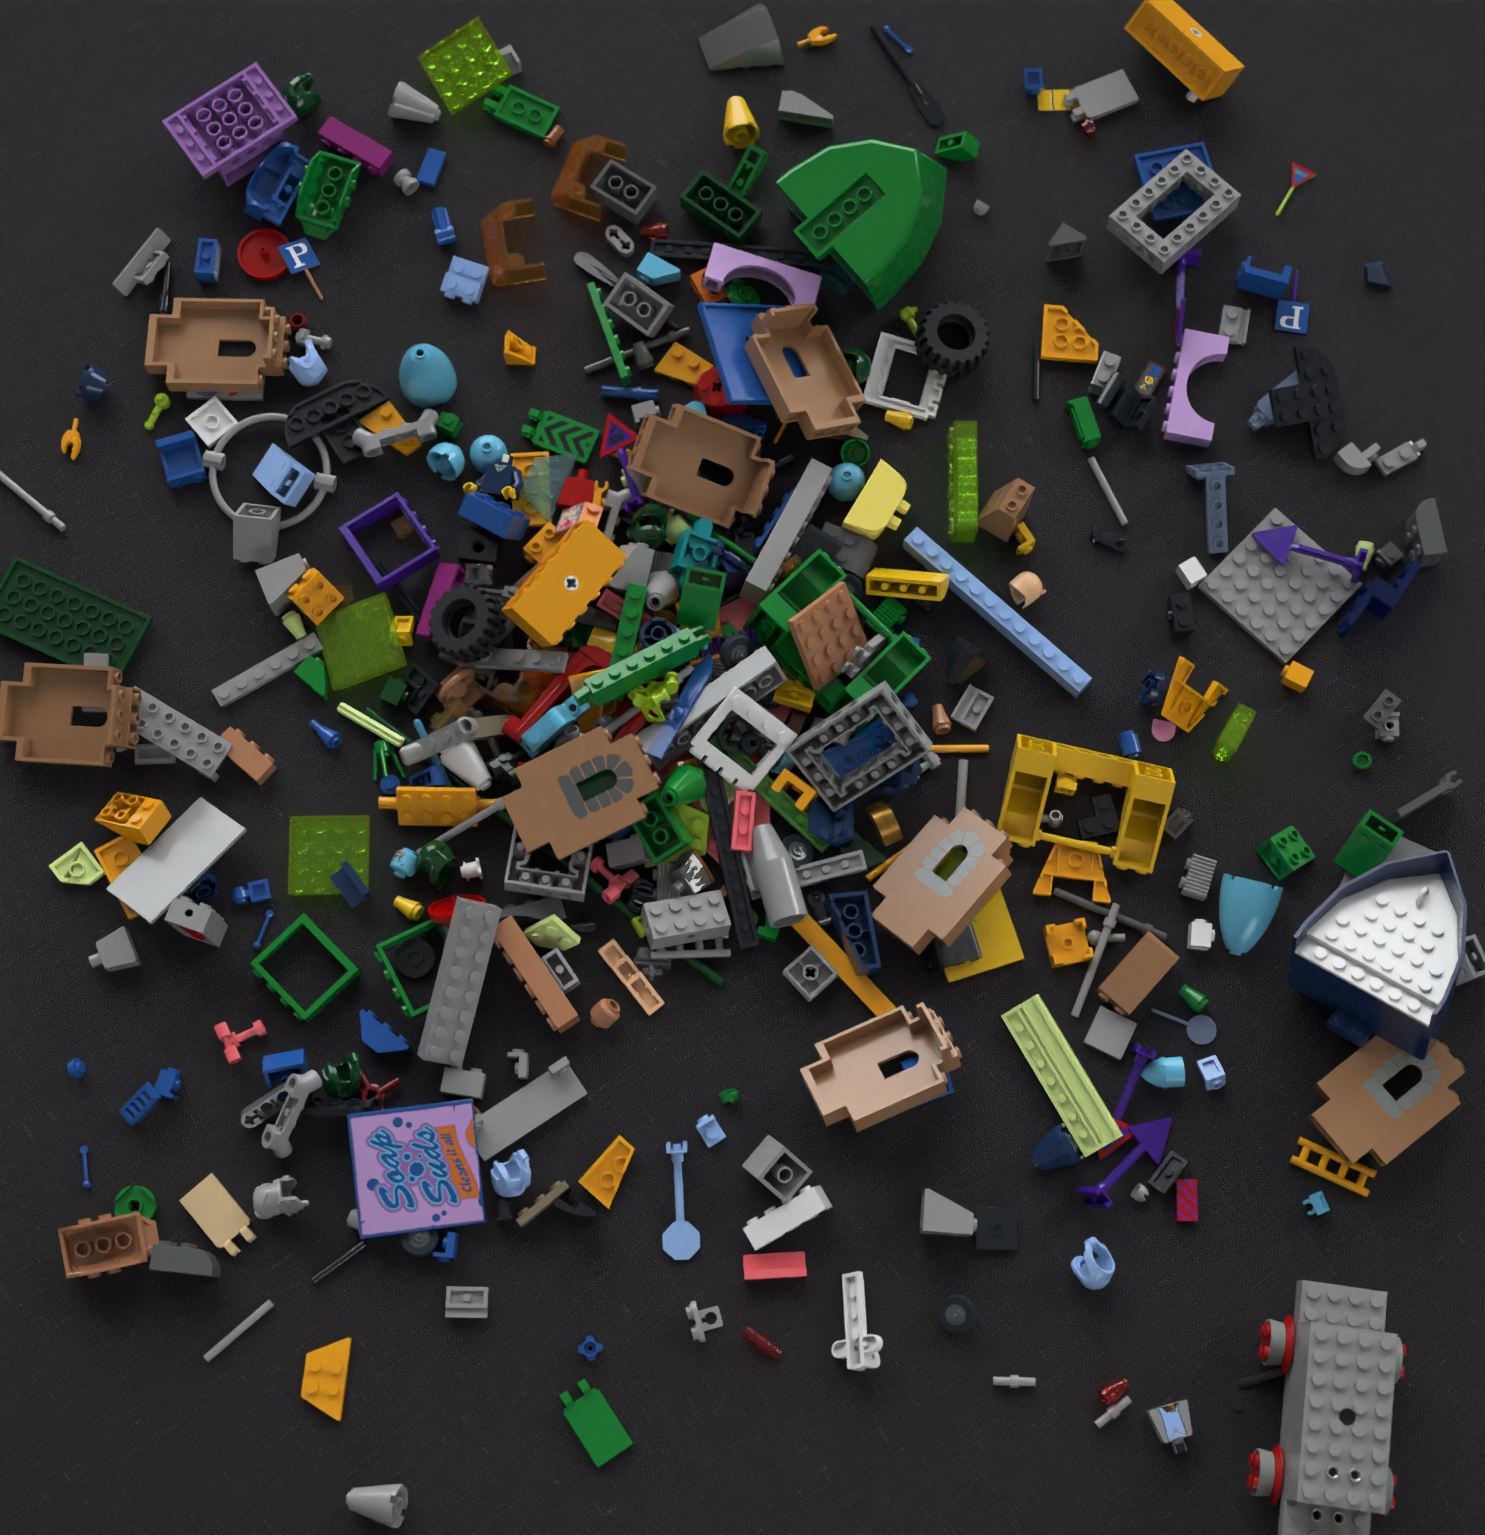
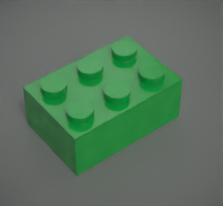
(662, 830)

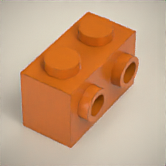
(703, 294)

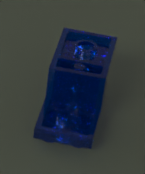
(1378, 597)

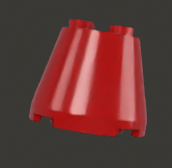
(714, 401)

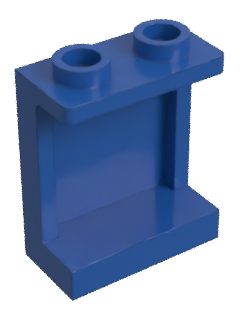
(1262, 281)
(181, 459)

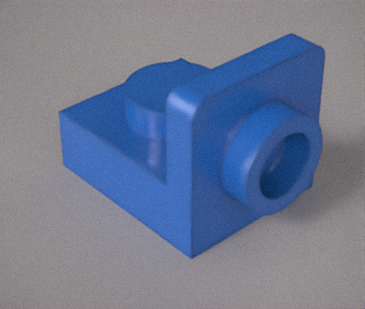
(450, 1244)

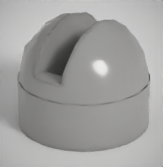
(980, 208)
(1139, 1192)

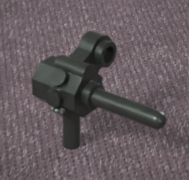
(504, 763)

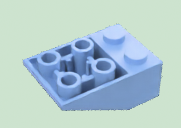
(283, 476)

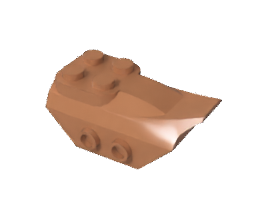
(107, 1244)

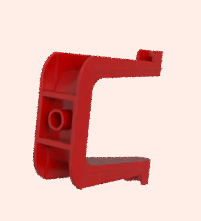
(585, 660)

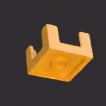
(787, 778)
(1067, 943)

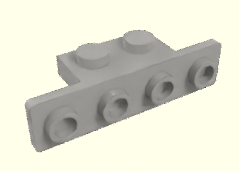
(144, 264)

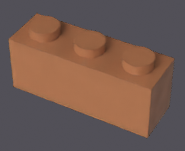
(248, 757)

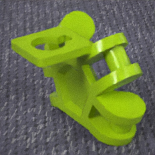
(656, 692)

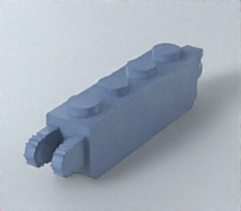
(1263, 412)

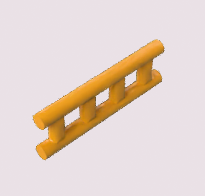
(1327, 1154)

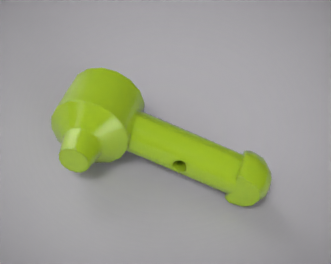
(908, 314)
(162, 402)

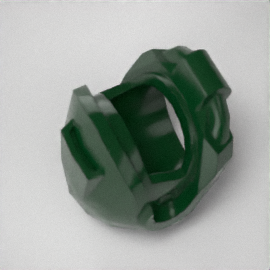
(301, 99)
(649, 534)
(433, 858)
(343, 1078)

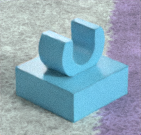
(1319, 1203)

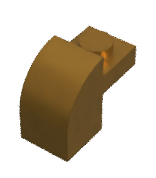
(884, 822)

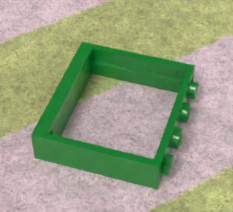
(389, 973)
(285, 998)

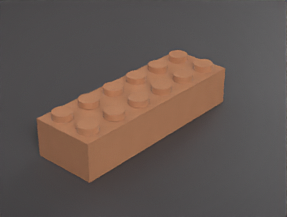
(536, 975)

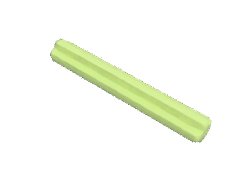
(370, 724)

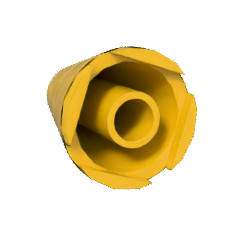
(739, 124)

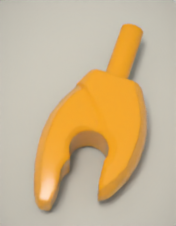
(816, 39)
(73, 438)

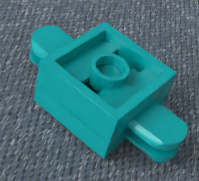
(694, 548)

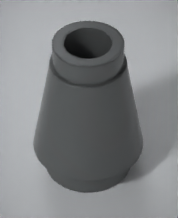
(642, 355)

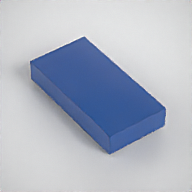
(431, 167)

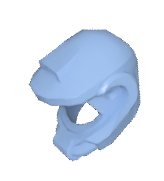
(309, 368)
(513, 1176)
(1094, 1272)

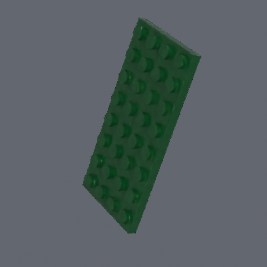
(67, 618)

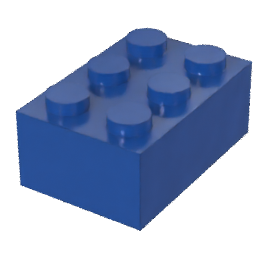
(494, 516)

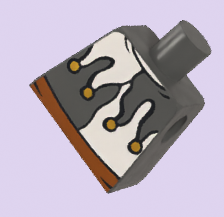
(689, 874)

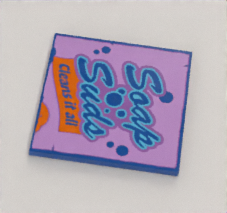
(416, 1168)

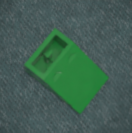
(701, 597)
(1368, 844)

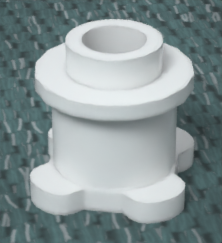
(471, 870)

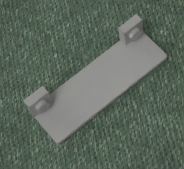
(181, 736)
(527, 1108)

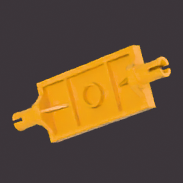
(435, 805)

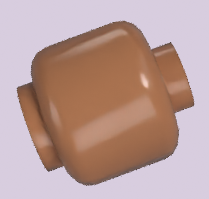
(605, 1013)

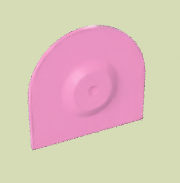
(1163, 730)

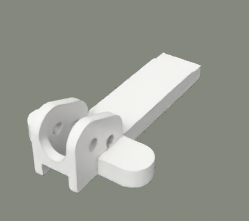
(858, 1347)

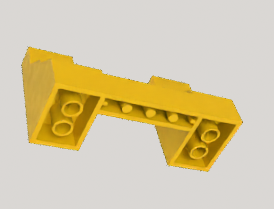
(1144, 807)

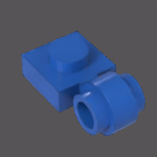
(258, 892)

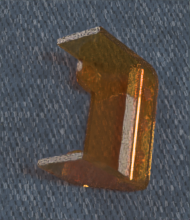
(568, 191)
(505, 267)
(526, 690)

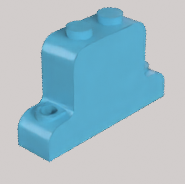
(551, 726)

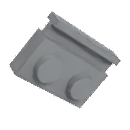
(1234, 324)
(972, 707)
(467, 1302)

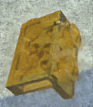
(453, 711)

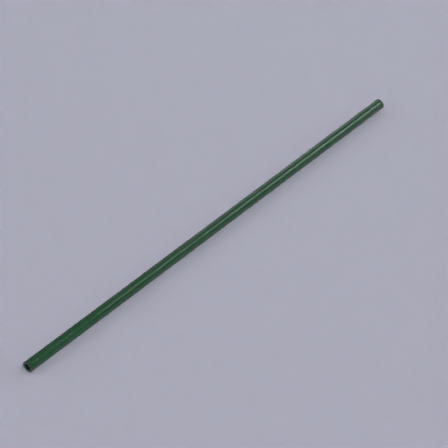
(548, 850)

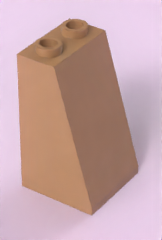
(1006, 509)
(1137, 974)

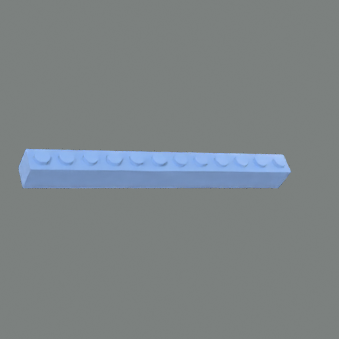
(997, 613)

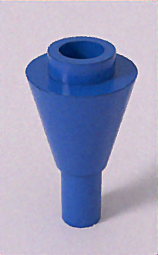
(329, 737)

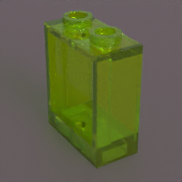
(1233, 732)

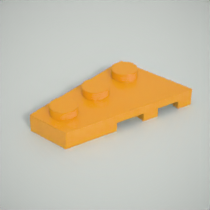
(606, 1173)

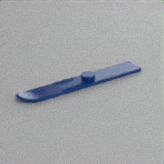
(682, 708)

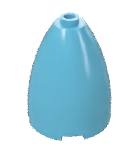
(427, 376)
(1245, 911)

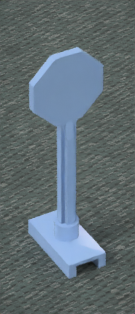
(680, 1238)

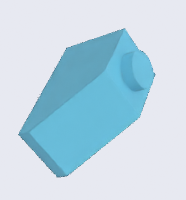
(657, 271)

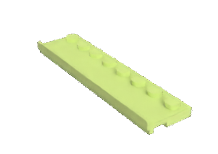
(1061, 1075)

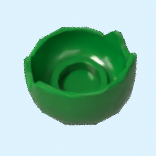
(855, 452)

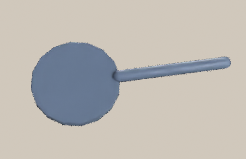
(1199, 1028)

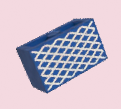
(207, 260)

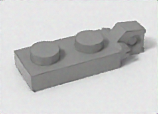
(1399, 457)

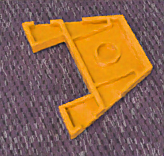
(1183, 704)
(1074, 864)

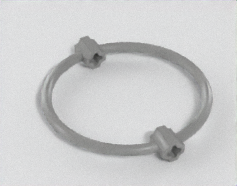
(216, 461)

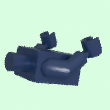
(733, 566)
(902, 780)

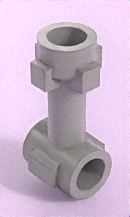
(304, 334)
(930, 760)
(1054, 819)

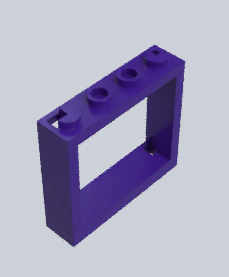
(376, 513)

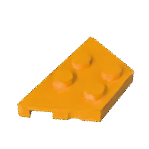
(326, 1377)

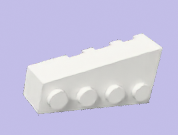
(786, 1217)

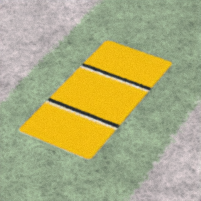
(1052, 100)

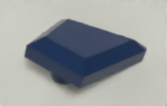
(1376, 274)

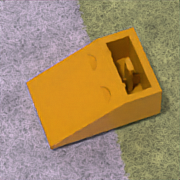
(134, 817)

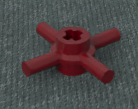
(381, 1091)

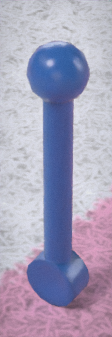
(908, 49)
(269, 914)
(84, 1150)

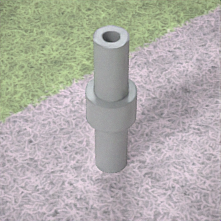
(1014, 1381)
(1113, 1411)

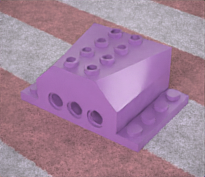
(232, 125)

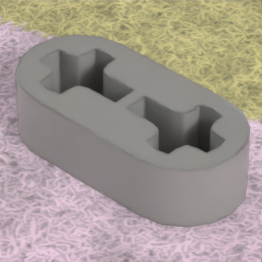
(622, 238)

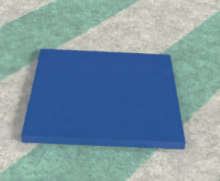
(727, 333)

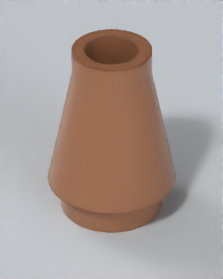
(940, 720)

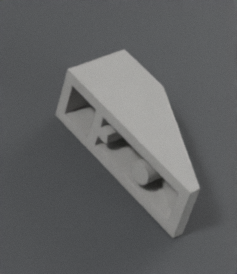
(799, 109)

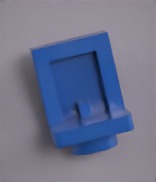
(1033, 81)

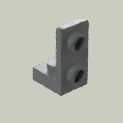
(1381, 709)

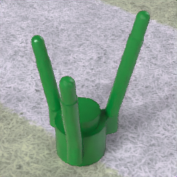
(382, 752)

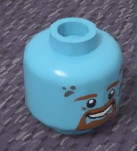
(404, 863)

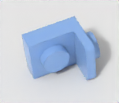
(1211, 1072)
(710, 1130)

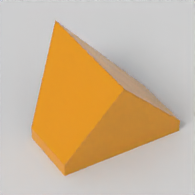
(518, 351)

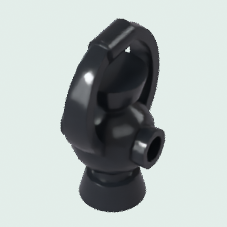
(748, 742)

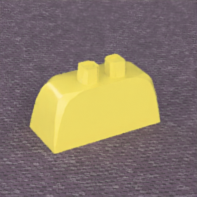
(877, 503)

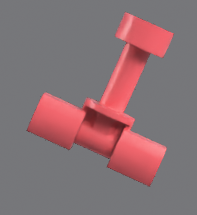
(616, 882)
(232, 1041)

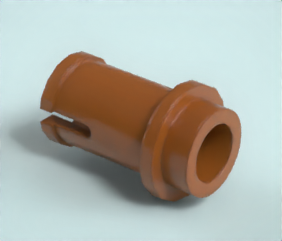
(553, 137)

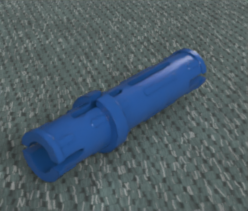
(630, 393)

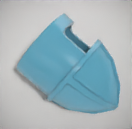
(1165, 1072)

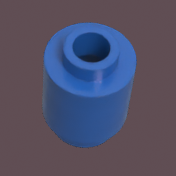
(1130, 745)

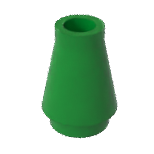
(1195, 999)

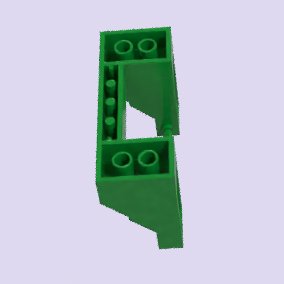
(817, 575)

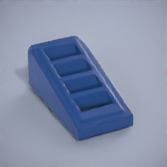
(430, 777)
(135, 1115)

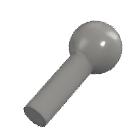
(1094, 935)

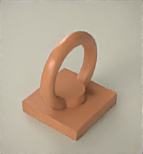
(460, 684)

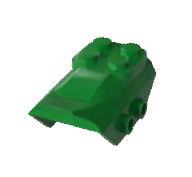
(325, 193)

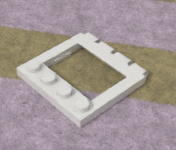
(879, 373)
(761, 720)

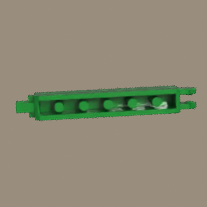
(642, 667)

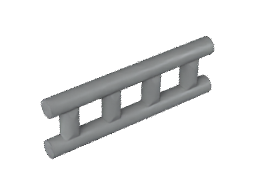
(698, 953)

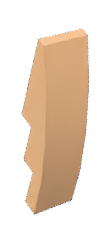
(631, 977)

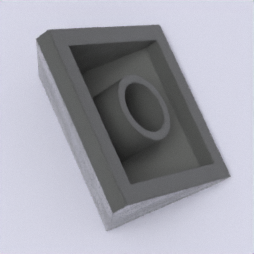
(1065, 244)

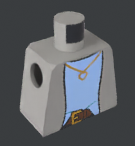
(1172, 1423)

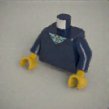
(499, 481)

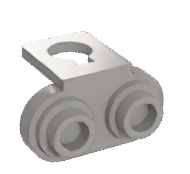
(698, 1330)

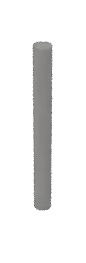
(1107, 490)
(238, 1330)

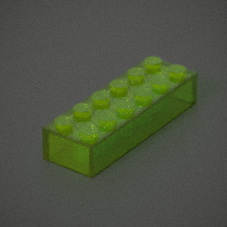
(962, 481)

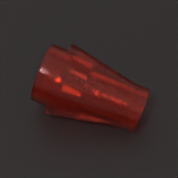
(655, 231)
(1112, 1391)

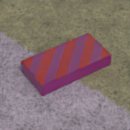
(1186, 1200)

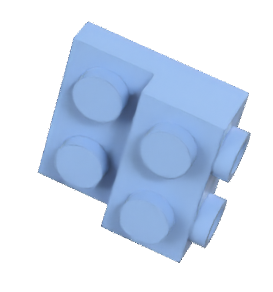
(465, 280)

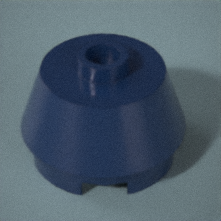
(92, 384)
(655, 631)
(1154, 689)
(204, 887)

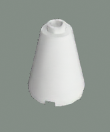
(467, 764)

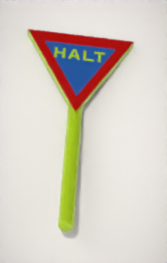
(1299, 176)

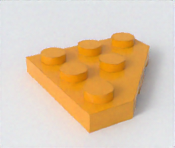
(1065, 338)

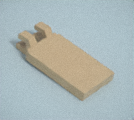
(218, 1214)

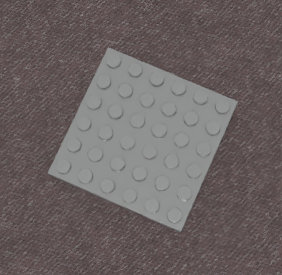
(1274, 601)

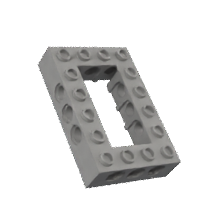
(1159, 252)
(839, 790)
(545, 883)

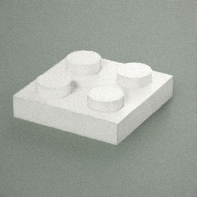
(211, 421)

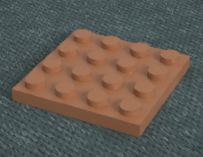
(827, 634)

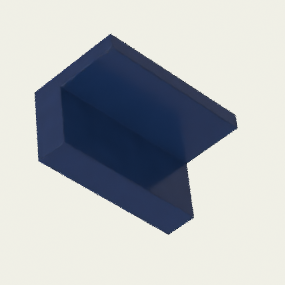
(350, 885)

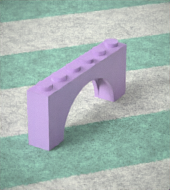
(729, 263)
(1182, 421)

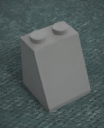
(256, 533)
(635, 569)
(278, 578)
(777, 1168)
(945, 1217)

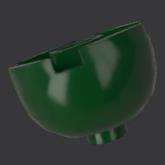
(858, 363)

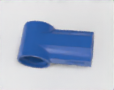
(443, 229)

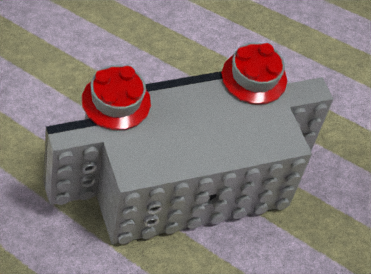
(1332, 1412)

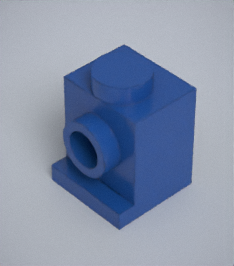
(168, 1083)

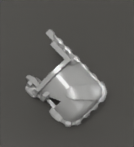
(277, 1198)

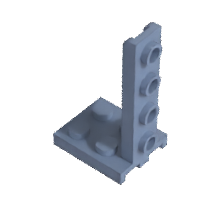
(1215, 501)

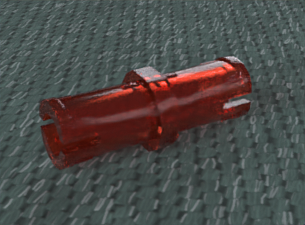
(761, 1342)

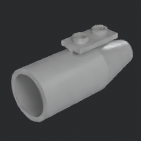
(774, 877)

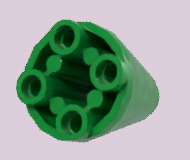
(683, 786)

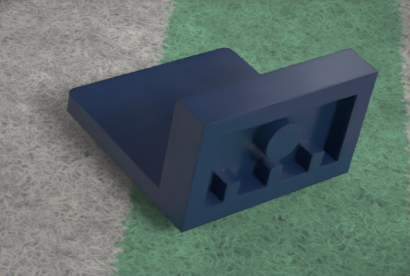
(831, 826)

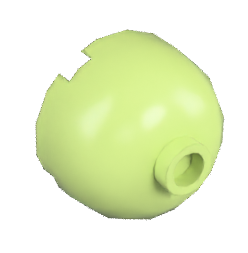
(674, 526)

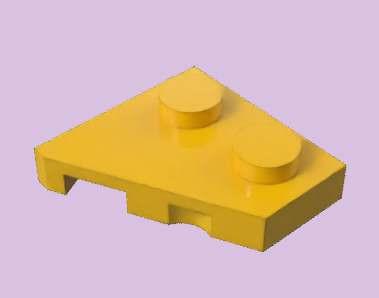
(794, 695)

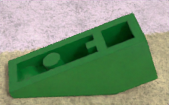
(748, 170)

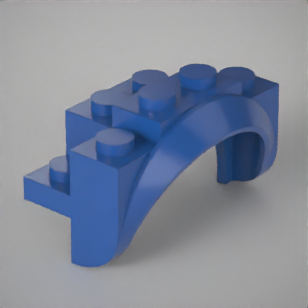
(275, 183)

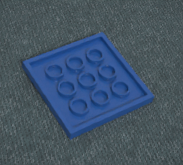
(1180, 202)

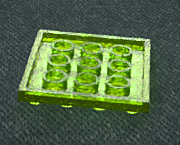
(465, 65)
(360, 642)
(320, 847)

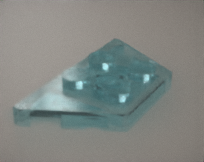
(546, 481)

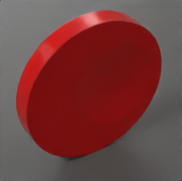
(260, 255)
(442, 909)

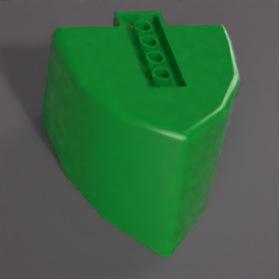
(869, 209)

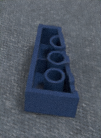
(855, 927)

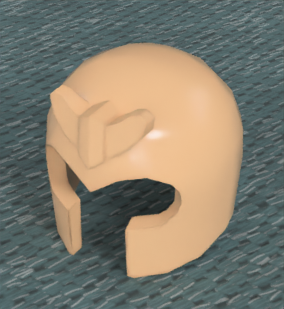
(1028, 585)

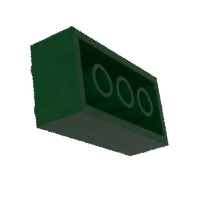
(720, 208)

